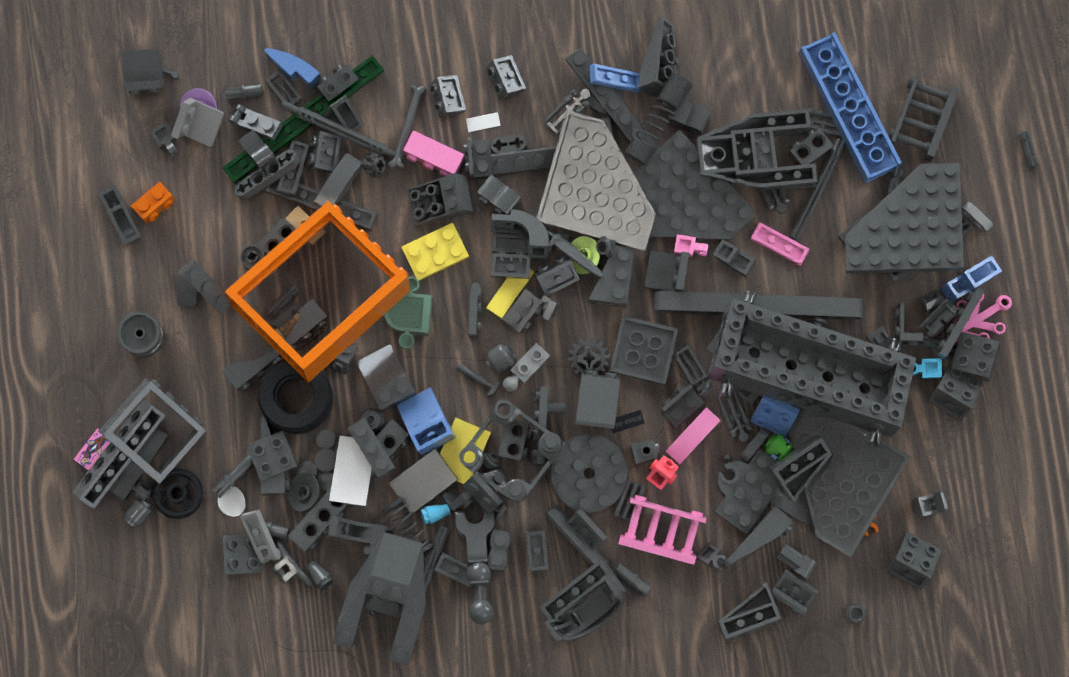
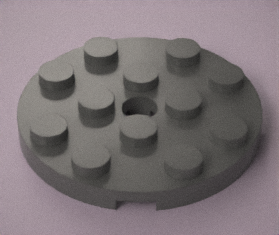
(608, 478)

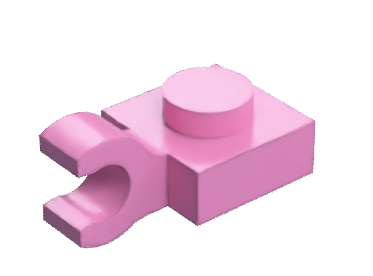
(688, 244)

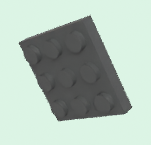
(643, 350)

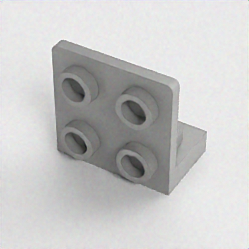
(197, 122)

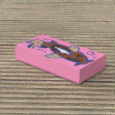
(92, 450)

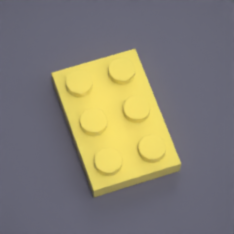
(435, 252)

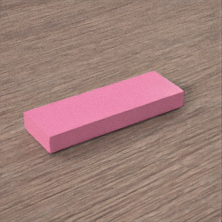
(779, 244)

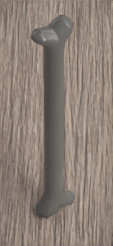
(417, 92)

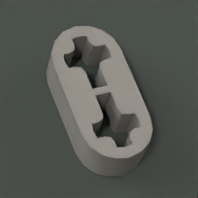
(976, 217)

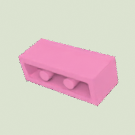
(433, 154)

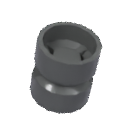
(251, 255)

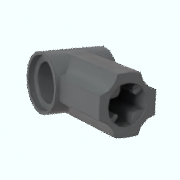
(801, 564)

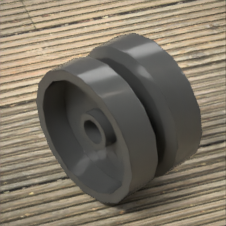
(130, 330)

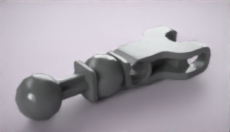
(478, 570)

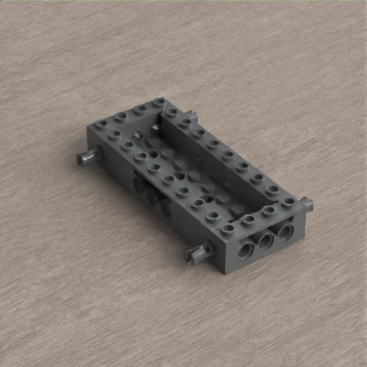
(813, 353)

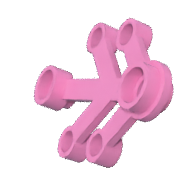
(976, 319)

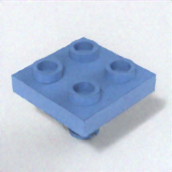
(774, 415)

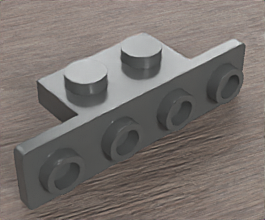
(580, 532)

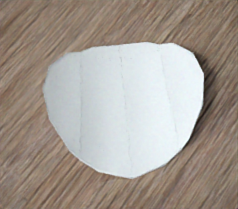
(232, 502)

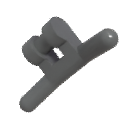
(295, 569)

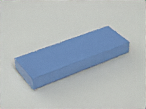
(614, 78)

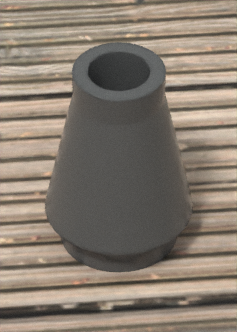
(321, 578)

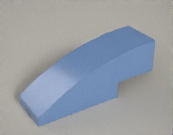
(293, 66)
(971, 279)

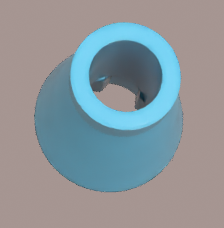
(433, 513)

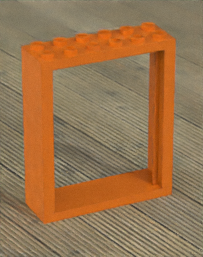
(353, 325)

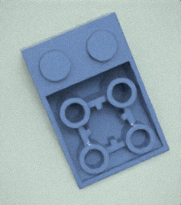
(426, 421)

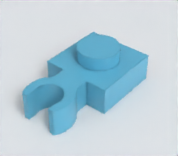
(929, 369)

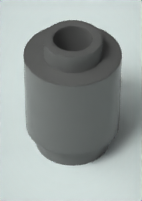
(138, 512)

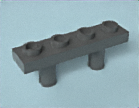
(540, 416)

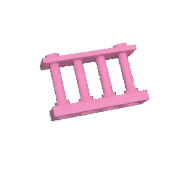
(667, 549)

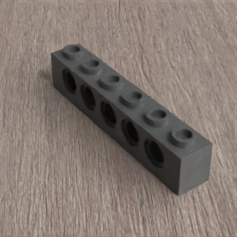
(112, 460)

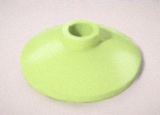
(586, 245)

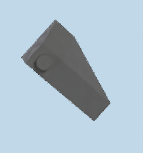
(659, 59)

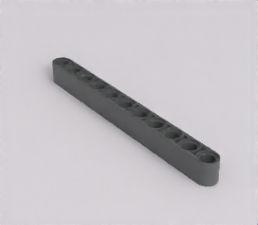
(788, 305)

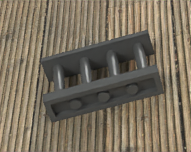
(941, 114)

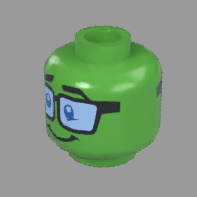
(778, 447)

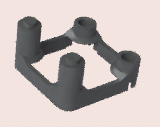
(548, 445)

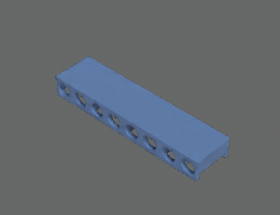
(850, 108)

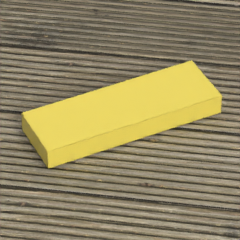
(507, 295)

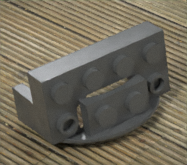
(592, 611)

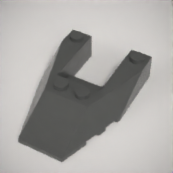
(747, 152)
(389, 584)

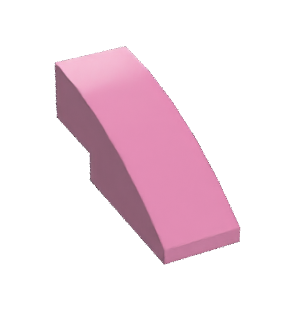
(693, 435)

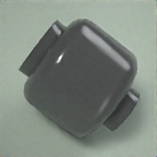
(500, 358)

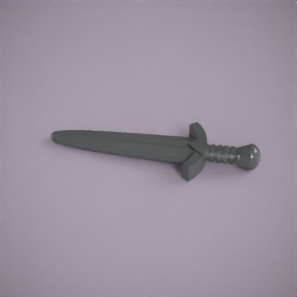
(561, 242)

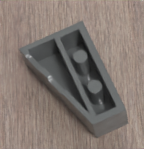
(614, 285)
(800, 466)
(750, 616)

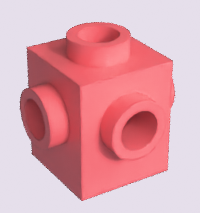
(662, 472)

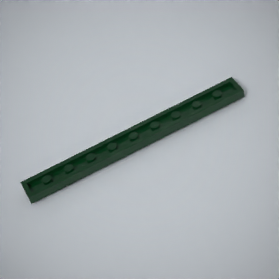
(294, 126)

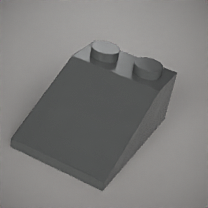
(386, 378)

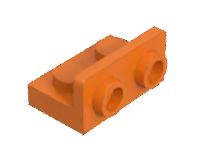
(153, 202)

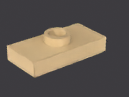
(297, 217)

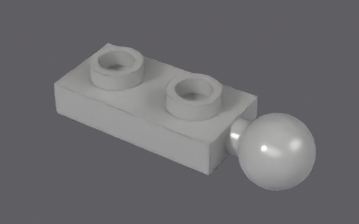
(526, 367)

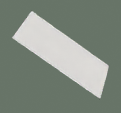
(350, 474)

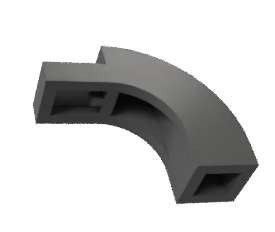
(525, 226)
(357, 531)

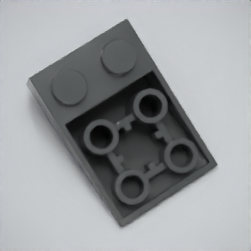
(440, 199)

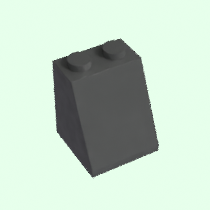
(598, 399)

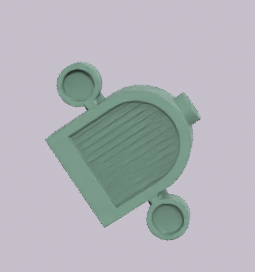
(410, 315)

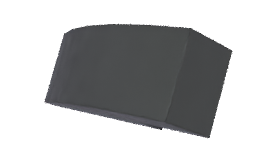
(339, 181)
(119, 214)

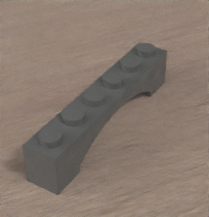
(242, 373)

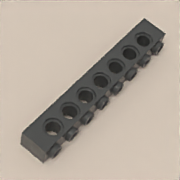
(299, 534)

